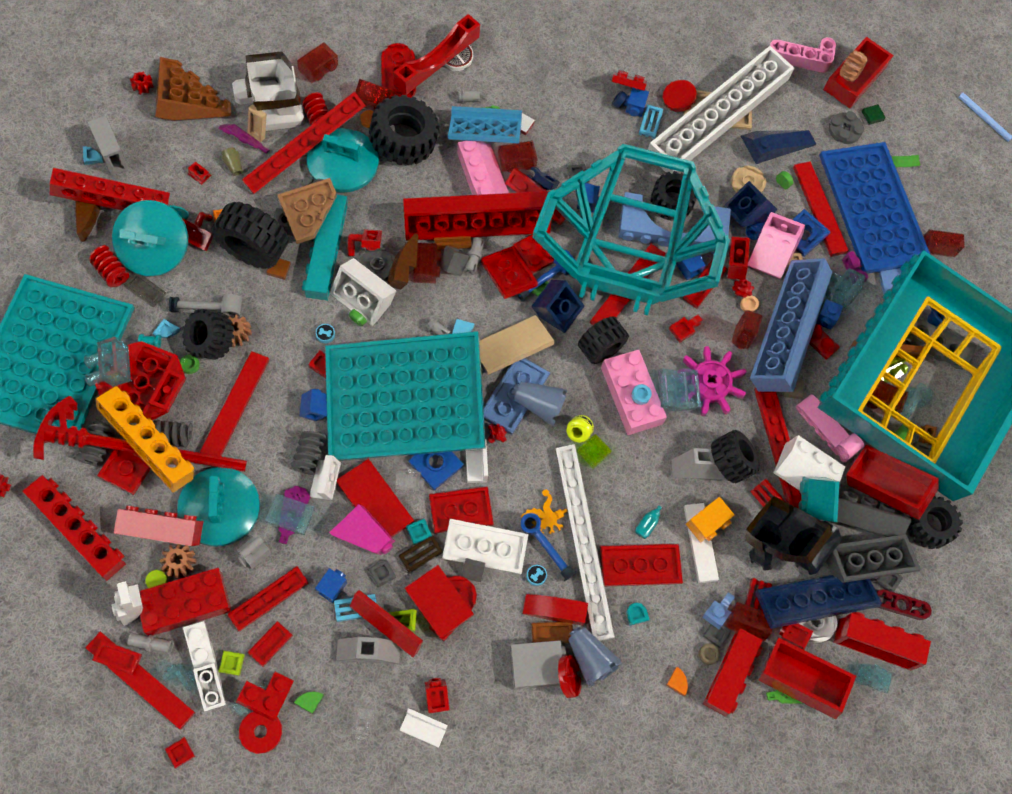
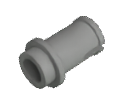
(468, 96)
(437, 328)

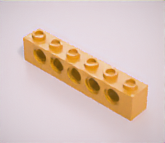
(174, 477)

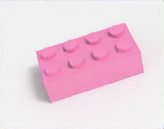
(622, 375)

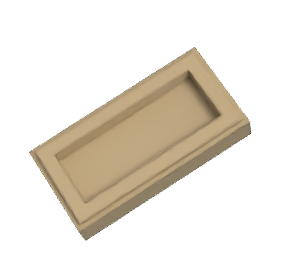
(256, 123)

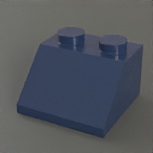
(750, 206)
(558, 305)

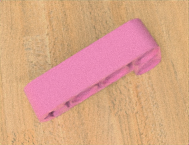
(805, 56)
(829, 429)

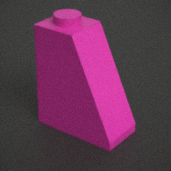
(364, 531)

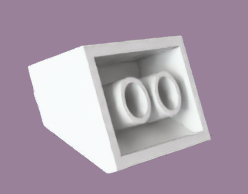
(362, 290)
(804, 459)

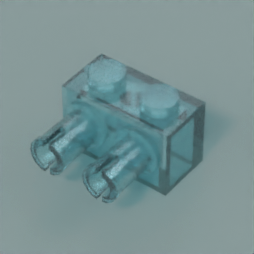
(845, 288)
(112, 362)

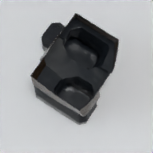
(791, 537)

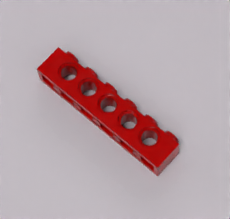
(100, 190)
(38, 493)

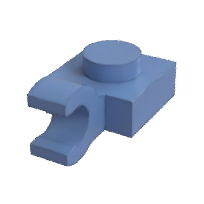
(719, 613)

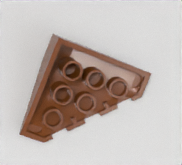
(183, 96)

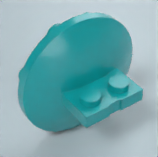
(345, 158)
(150, 238)
(224, 502)

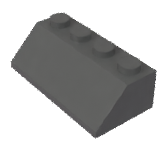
(868, 513)
(873, 559)

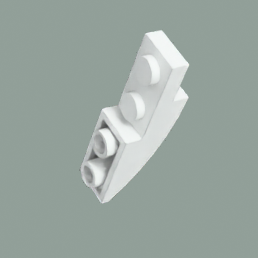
(127, 603)
(204, 666)

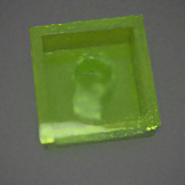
(594, 451)

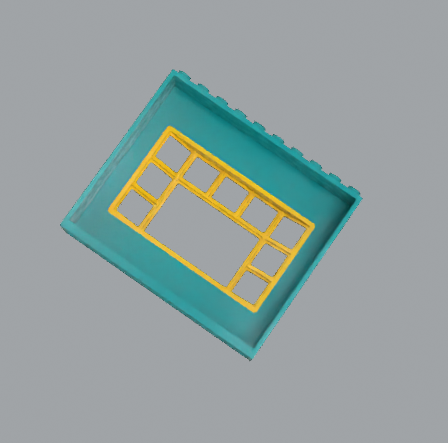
(985, 406)

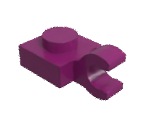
(853, 262)

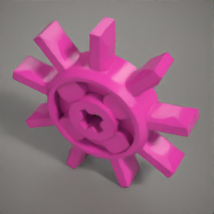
(722, 380)

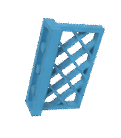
(487, 118)

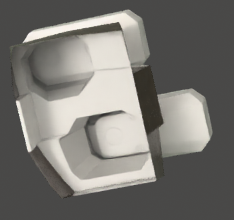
(260, 86)

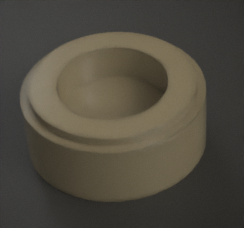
(709, 654)

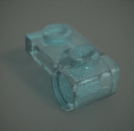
(914, 399)

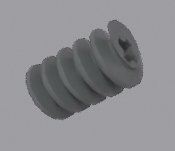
(175, 434)
(306, 452)
(89, 453)

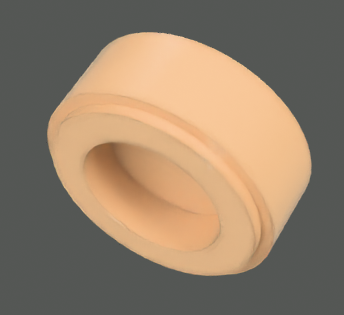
(749, 303)

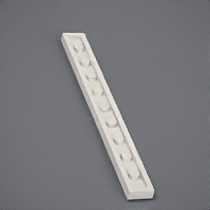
(585, 543)

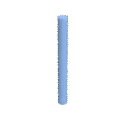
(981, 113)

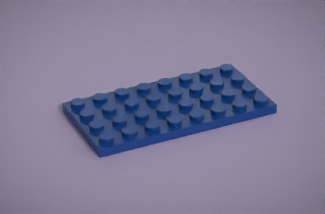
(873, 206)

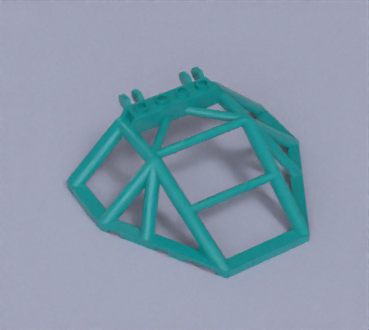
(607, 277)

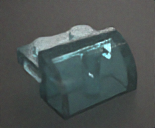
(679, 389)

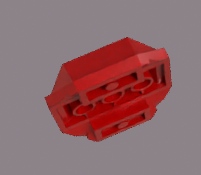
(160, 371)

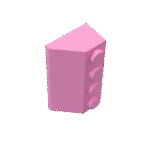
(481, 168)

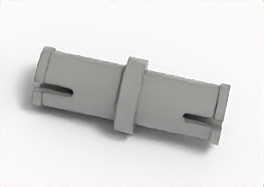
(474, 255)
(150, 643)

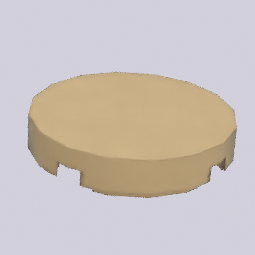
(744, 174)

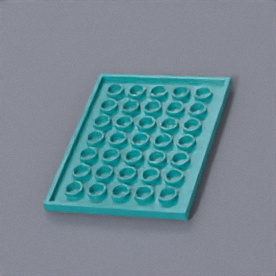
(45, 347)
(404, 396)

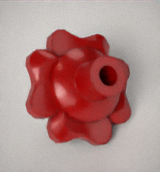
(743, 288)
(497, 433)

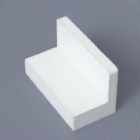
(477, 465)
(325, 478)
(423, 728)

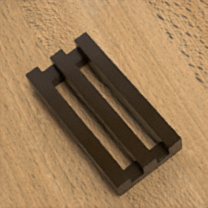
(406, 562)

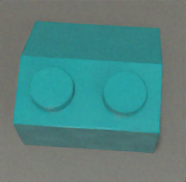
(820, 497)

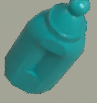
(648, 523)

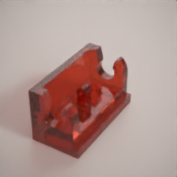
(750, 620)

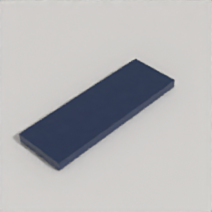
(815, 600)

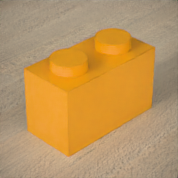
(710, 519)

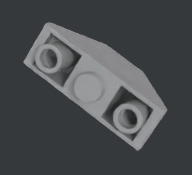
(696, 464)
(367, 650)

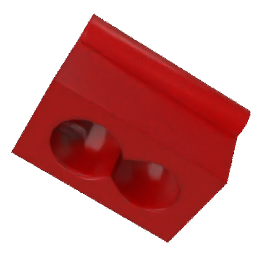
(194, 174)

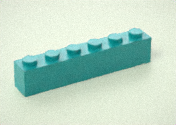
(325, 252)

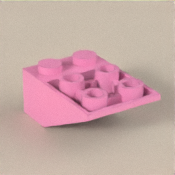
(776, 245)

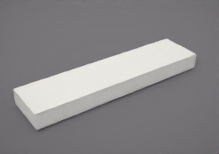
(702, 552)

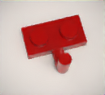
(196, 234)
(369, 239)

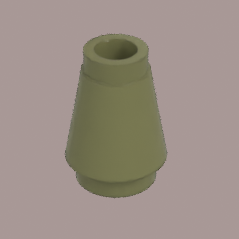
(232, 160)

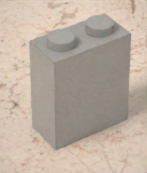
(108, 145)
(536, 664)

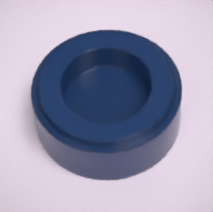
(619, 99)

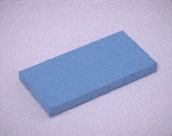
(501, 406)

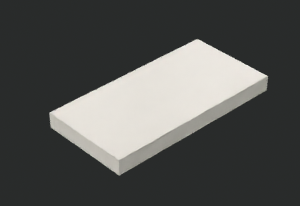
(494, 546)

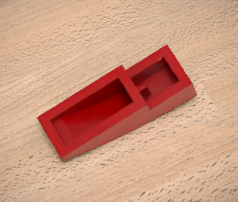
(555, 609)

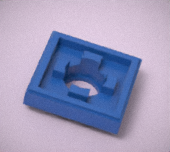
(817, 231)
(436, 476)

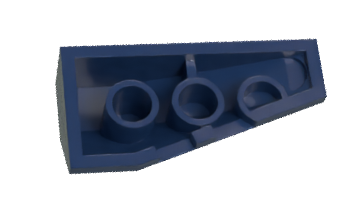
(773, 144)

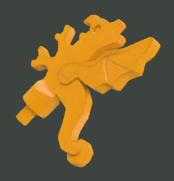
(548, 517)

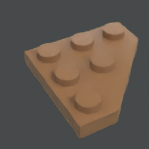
(307, 208)

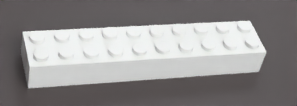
(724, 107)

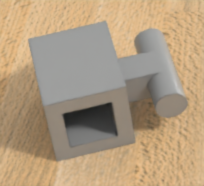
(253, 552)

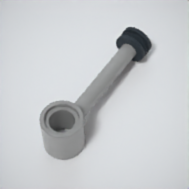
(229, 305)

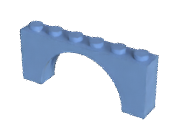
(638, 226)

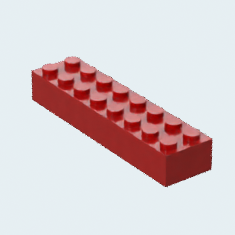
(473, 215)

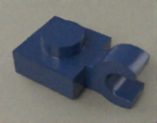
(545, 180)

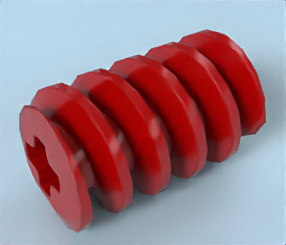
(314, 106)
(108, 266)

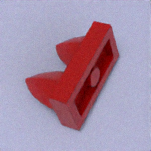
(823, 343)

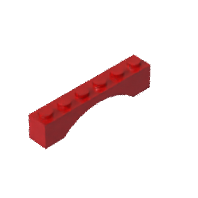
(415, 72)

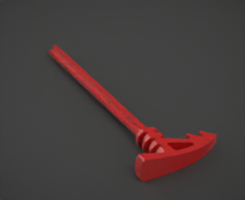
(64, 411)

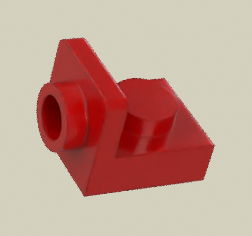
(796, 635)
(436, 695)

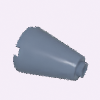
(540, 399)
(592, 656)

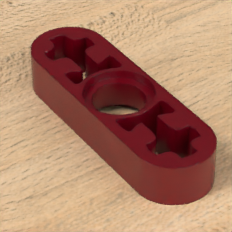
(915, 614)

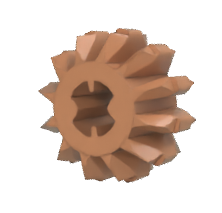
(853, 66)
(243, 330)
(185, 558)

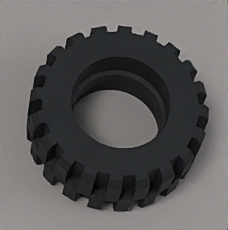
(410, 113)
(250, 235)

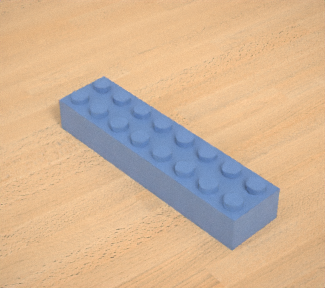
(791, 326)

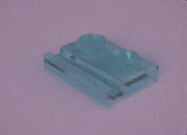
(290, 514)

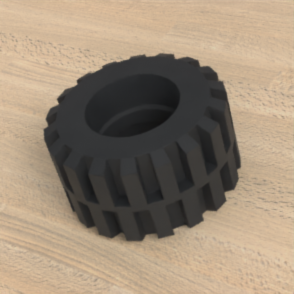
(670, 183)
(207, 334)
(603, 340)
(735, 456)
(949, 524)

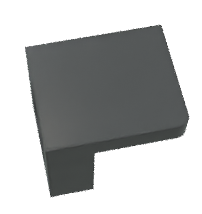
(453, 260)

